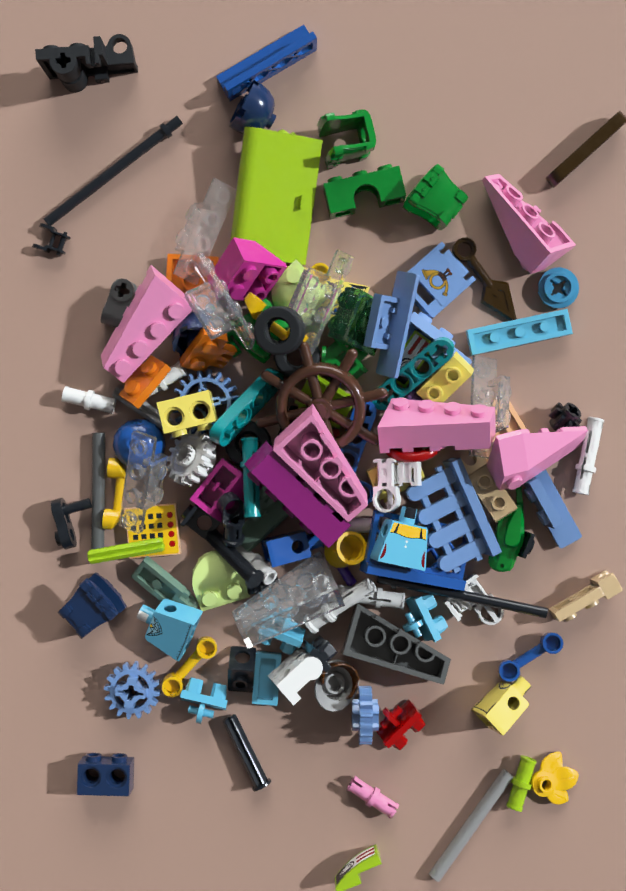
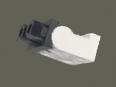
(302, 667)

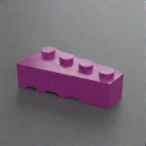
(296, 495)

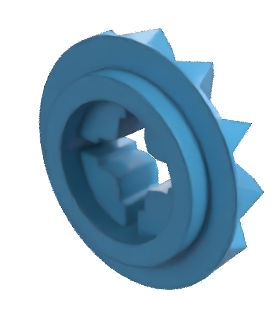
(570, 287)

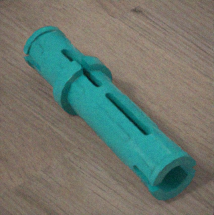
(251, 490)

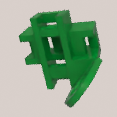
(338, 349)

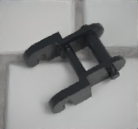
(47, 248)

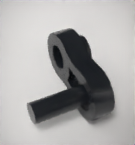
(61, 512)

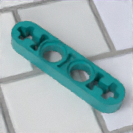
(414, 376)
(243, 410)

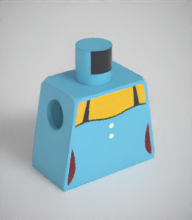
(402, 541)

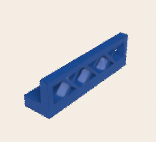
(267, 62)

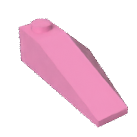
(529, 235)
(523, 454)

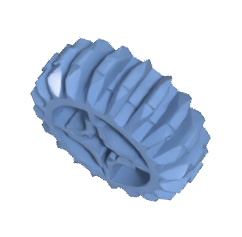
(201, 382)

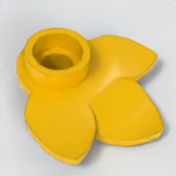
(557, 779)

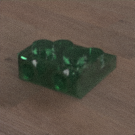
(351, 319)

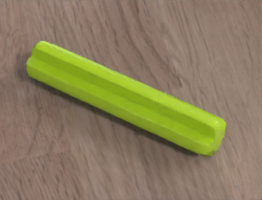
(126, 550)

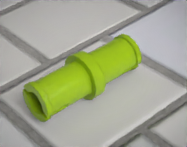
(521, 783)

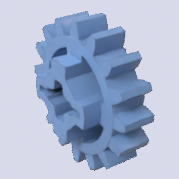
(143, 690)
(365, 715)

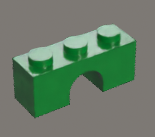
(384, 184)

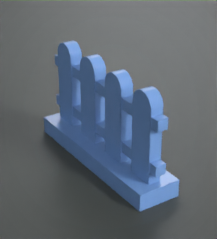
(475, 517)

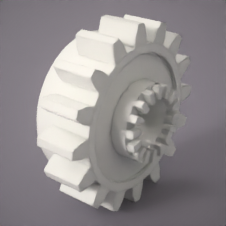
(191, 458)

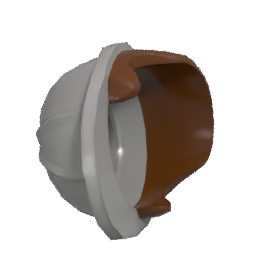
(336, 686)

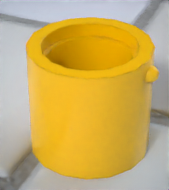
(346, 550)

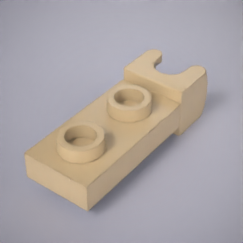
(495, 502)
(602, 585)

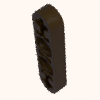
(586, 149)

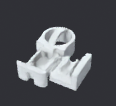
(394, 474)
(473, 585)

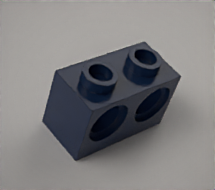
(107, 783)

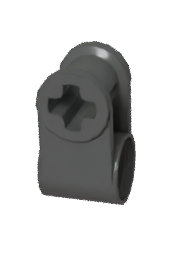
(117, 302)

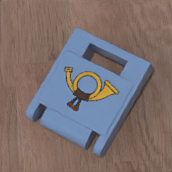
(442, 278)

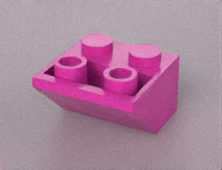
(248, 269)
(222, 479)

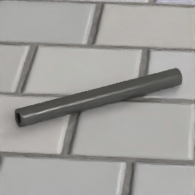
(98, 490)

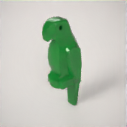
(509, 537)

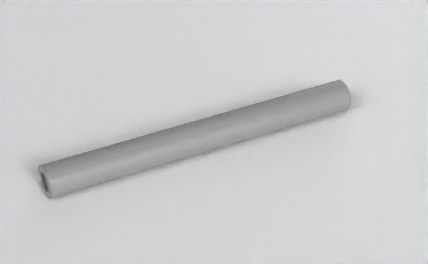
(471, 825)

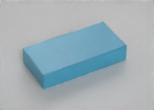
(264, 690)

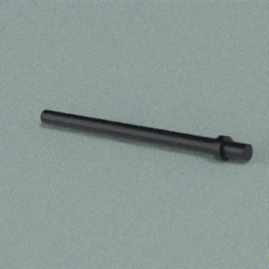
(164, 131)
(467, 596)

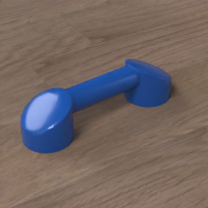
(549, 642)

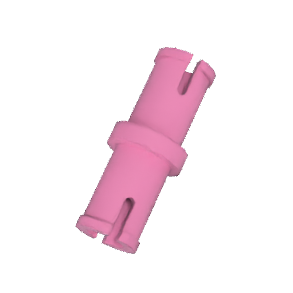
(372, 797)

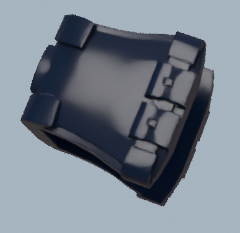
(92, 605)

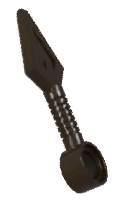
(495, 293)

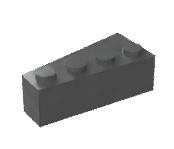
(388, 646)

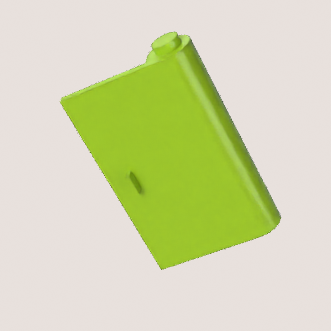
(276, 191)

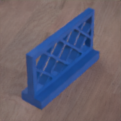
(430, 576)

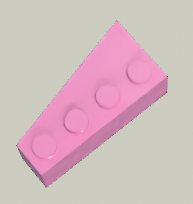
(145, 324)
(435, 425)
(320, 462)

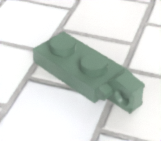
(162, 584)

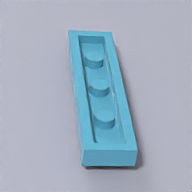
(519, 332)

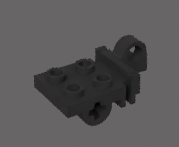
(79, 61)

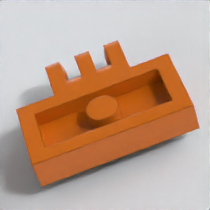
(207, 352)
(144, 381)

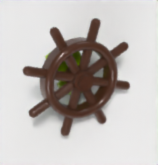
(329, 400)

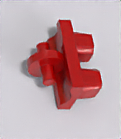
(398, 723)

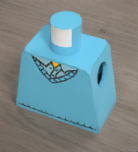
(170, 626)

